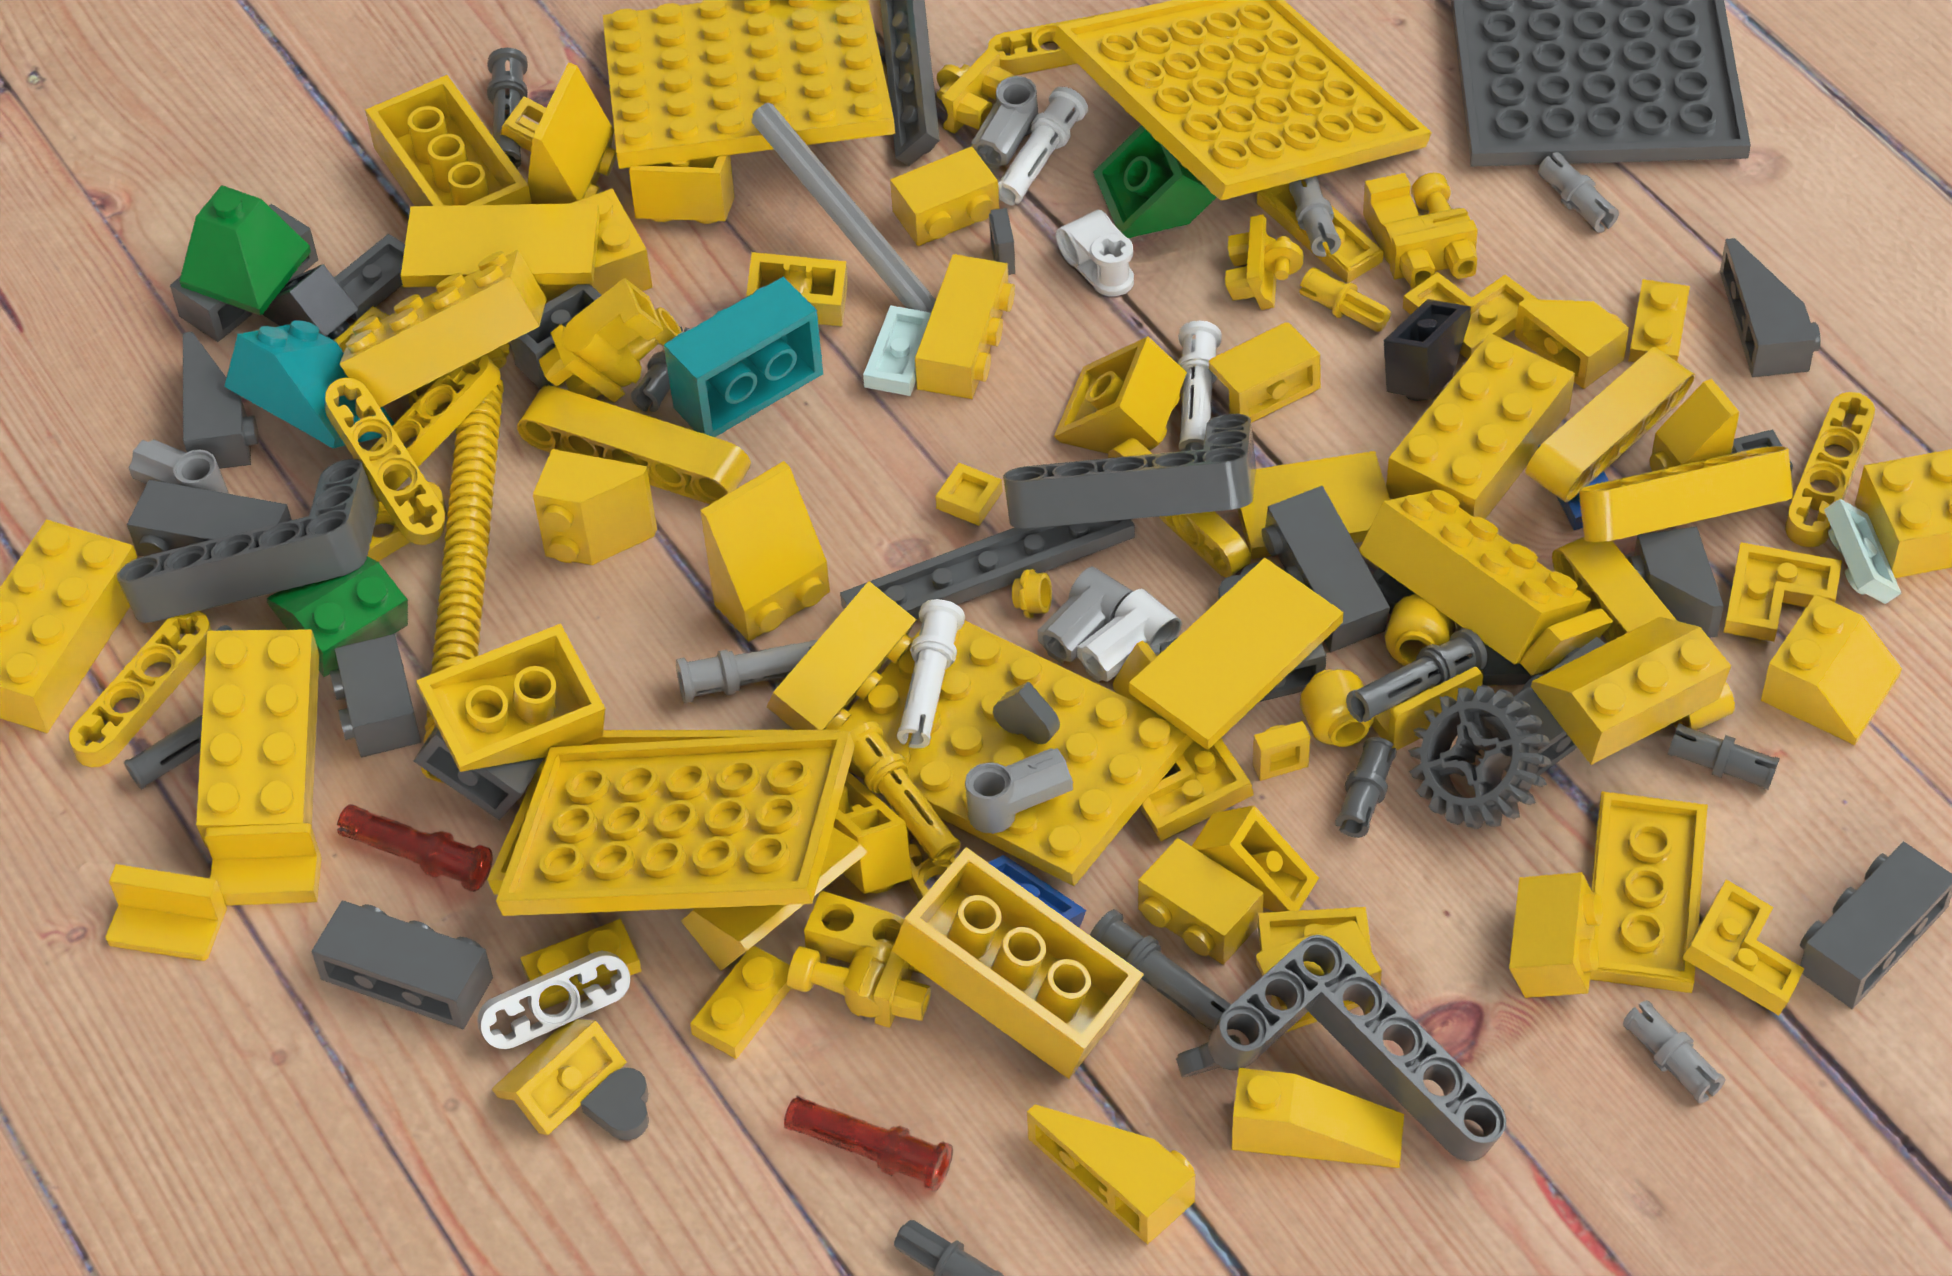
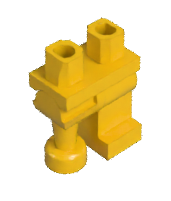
(1423, 243)
(606, 341)
(864, 936)

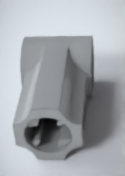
(1007, 121)
(170, 465)
(1087, 610)
(1000, 792)

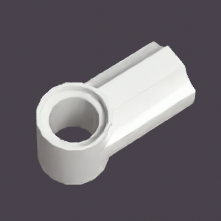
(1135, 620)

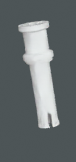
(1049, 133)
(1198, 381)
(932, 654)

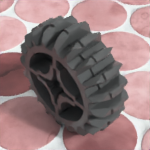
(1492, 793)

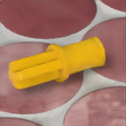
(1344, 299)

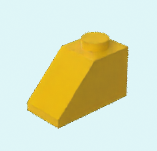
(1573, 336)
(1697, 430)
(1258, 854)

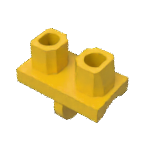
(968, 88)
(1265, 263)

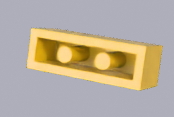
(964, 327)
(844, 662)

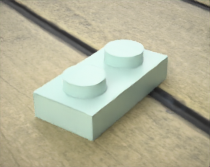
(894, 353)
(1866, 561)

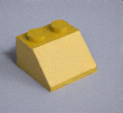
(1123, 399)
(592, 507)
(1831, 671)

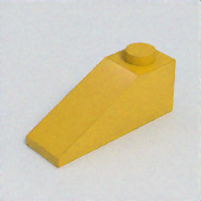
(881, 834)
(1312, 1120)
(1119, 1168)

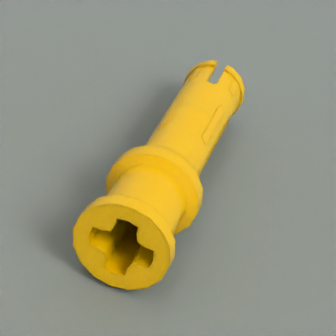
(888, 775)

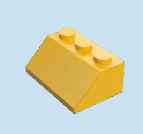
(1633, 686)
(732, 931)

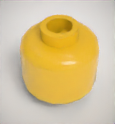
(1415, 626)
(1327, 711)

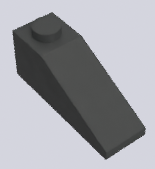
(1767, 315)
(212, 413)

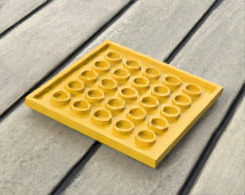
(700, 70)
(1241, 91)

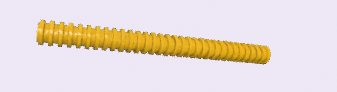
(466, 540)

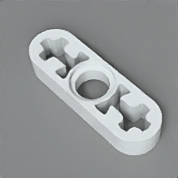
(521, 1027)

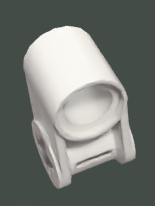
(1098, 252)

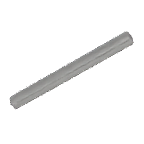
(842, 209)

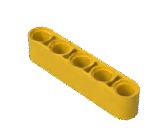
(1609, 424)
(674, 455)
(1685, 493)
(1628, 600)

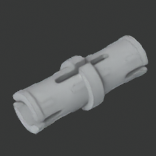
(1578, 192)
(1315, 216)
(1674, 1051)

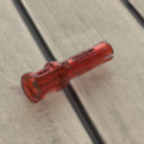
(434, 852)
(891, 1149)

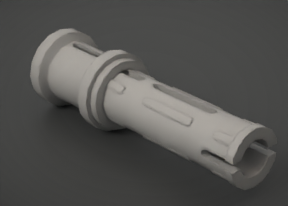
(730, 671)

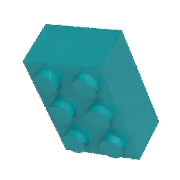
(744, 358)

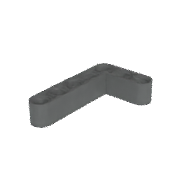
(1140, 485)
(261, 560)
(1363, 1040)

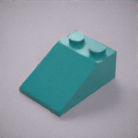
(289, 375)

